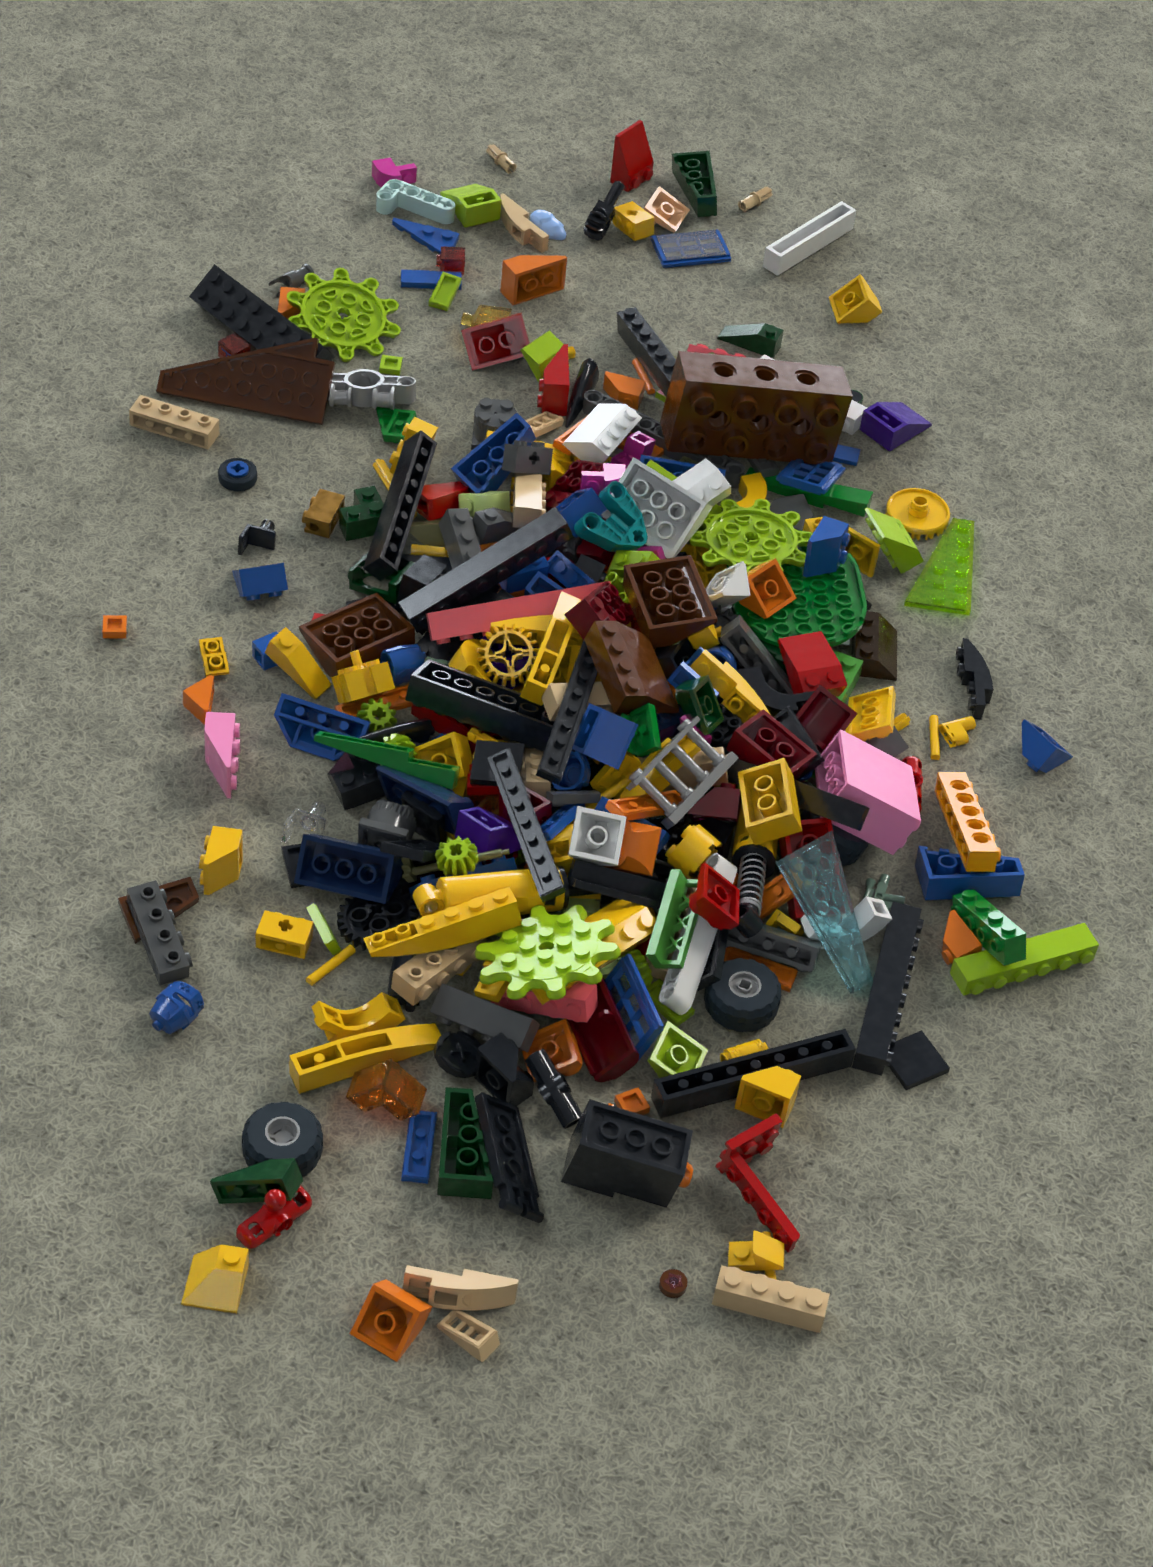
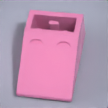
(222, 748)

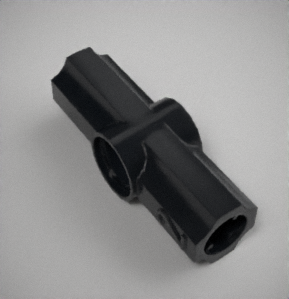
(554, 1088)

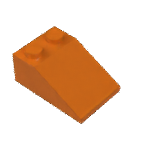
(532, 276)

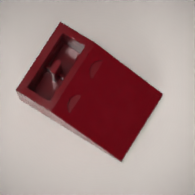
(569, 482)
(599, 605)

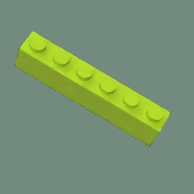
(1043, 954)

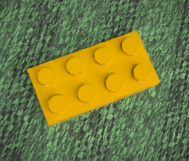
(874, 714)

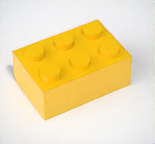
(769, 801)

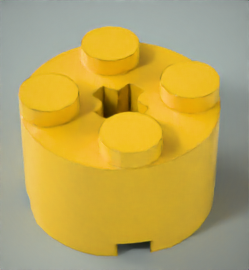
(692, 850)

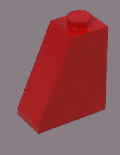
(438, 498)

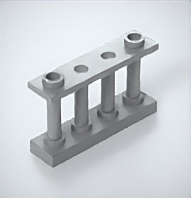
(704, 778)

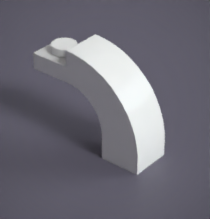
(870, 916)

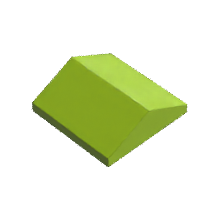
(541, 352)
(675, 1052)

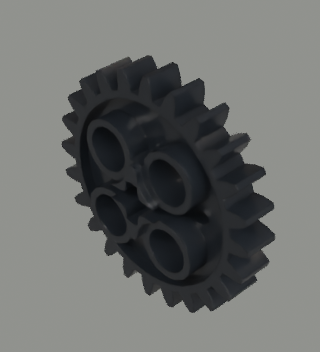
(365, 917)

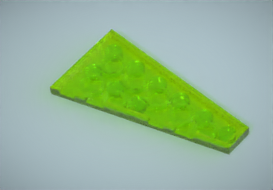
(947, 576)

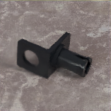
(261, 536)

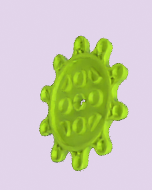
(365, 313)
(772, 533)
(567, 953)

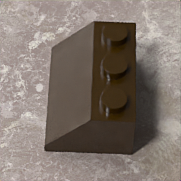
(876, 647)

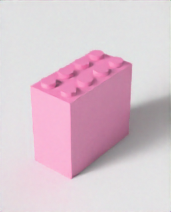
(873, 780)

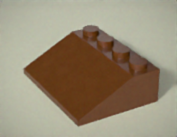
(668, 599)
(362, 626)
(628, 668)

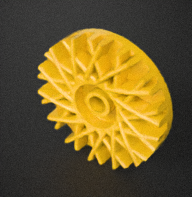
(919, 512)

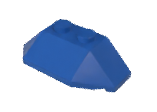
(304, 719)

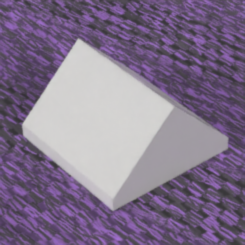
(729, 586)
(597, 836)

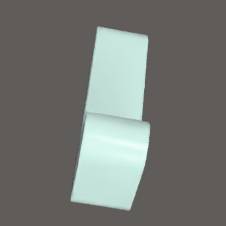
(416, 200)

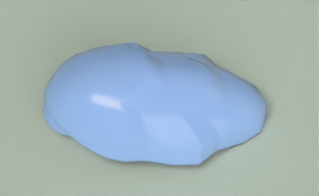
(549, 224)

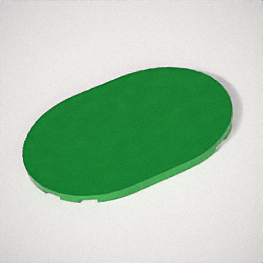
(823, 603)

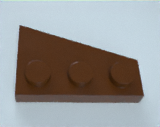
(180, 897)

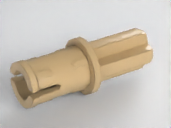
(500, 158)
(755, 199)

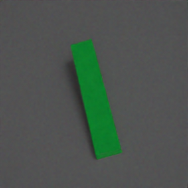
(838, 496)
(394, 757)

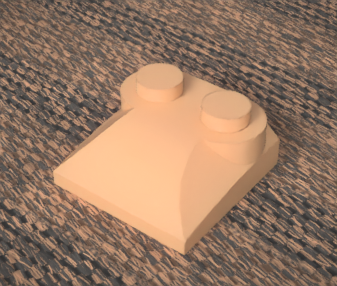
(666, 210)

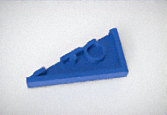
(428, 235)

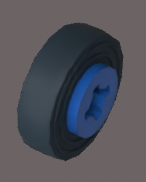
(237, 474)

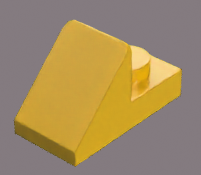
(757, 1255)

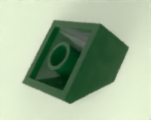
(699, 700)

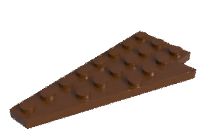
(268, 381)

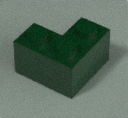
(362, 517)

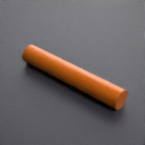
(643, 376)

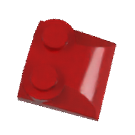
(715, 899)

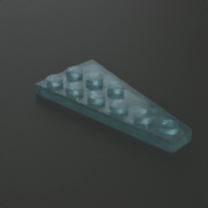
(823, 894)

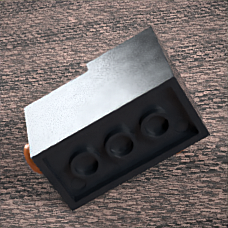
(627, 1155)

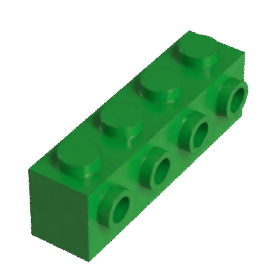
(991, 927)

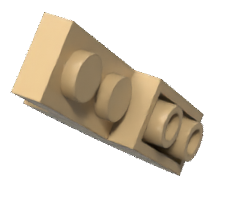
(517, 223)
(466, 1292)

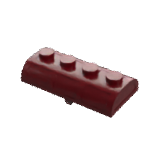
(824, 717)
(605, 1039)

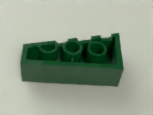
(696, 180)
(463, 1157)

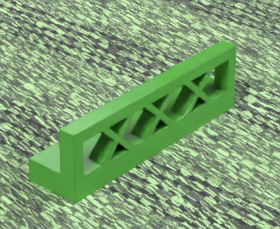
(667, 923)

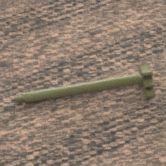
(411, 872)

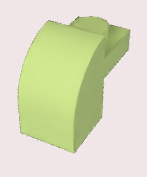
(486, 500)

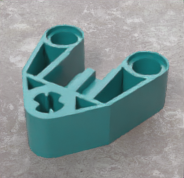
(622, 529)

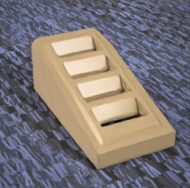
(479, 1347)

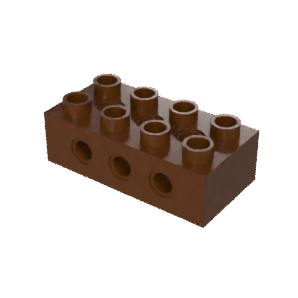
(755, 408)

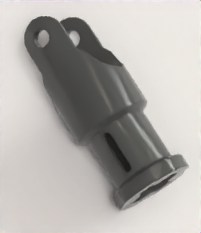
(293, 278)

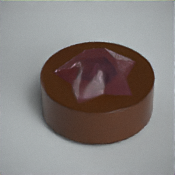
(673, 1283)

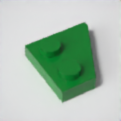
(393, 423)

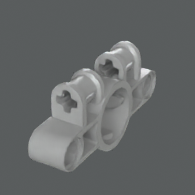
(371, 389)

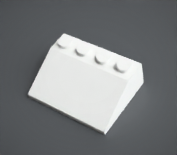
(667, 509)

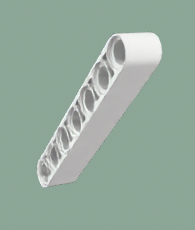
(682, 984)

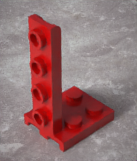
(735, 1165)

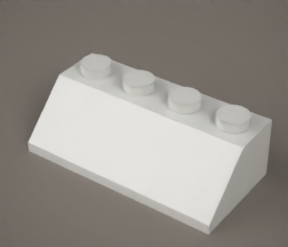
(602, 432)
(705, 482)

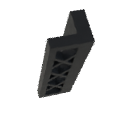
(616, 883)

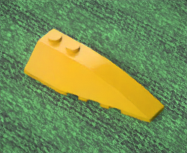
(632, 928)

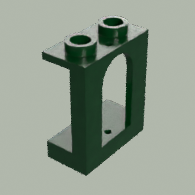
(357, 574)

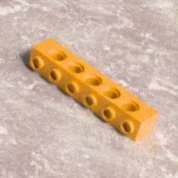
(967, 822)

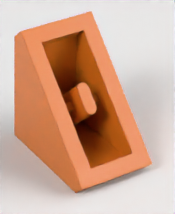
(199, 698)

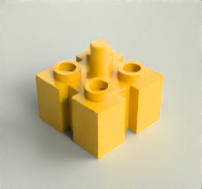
(362, 679)

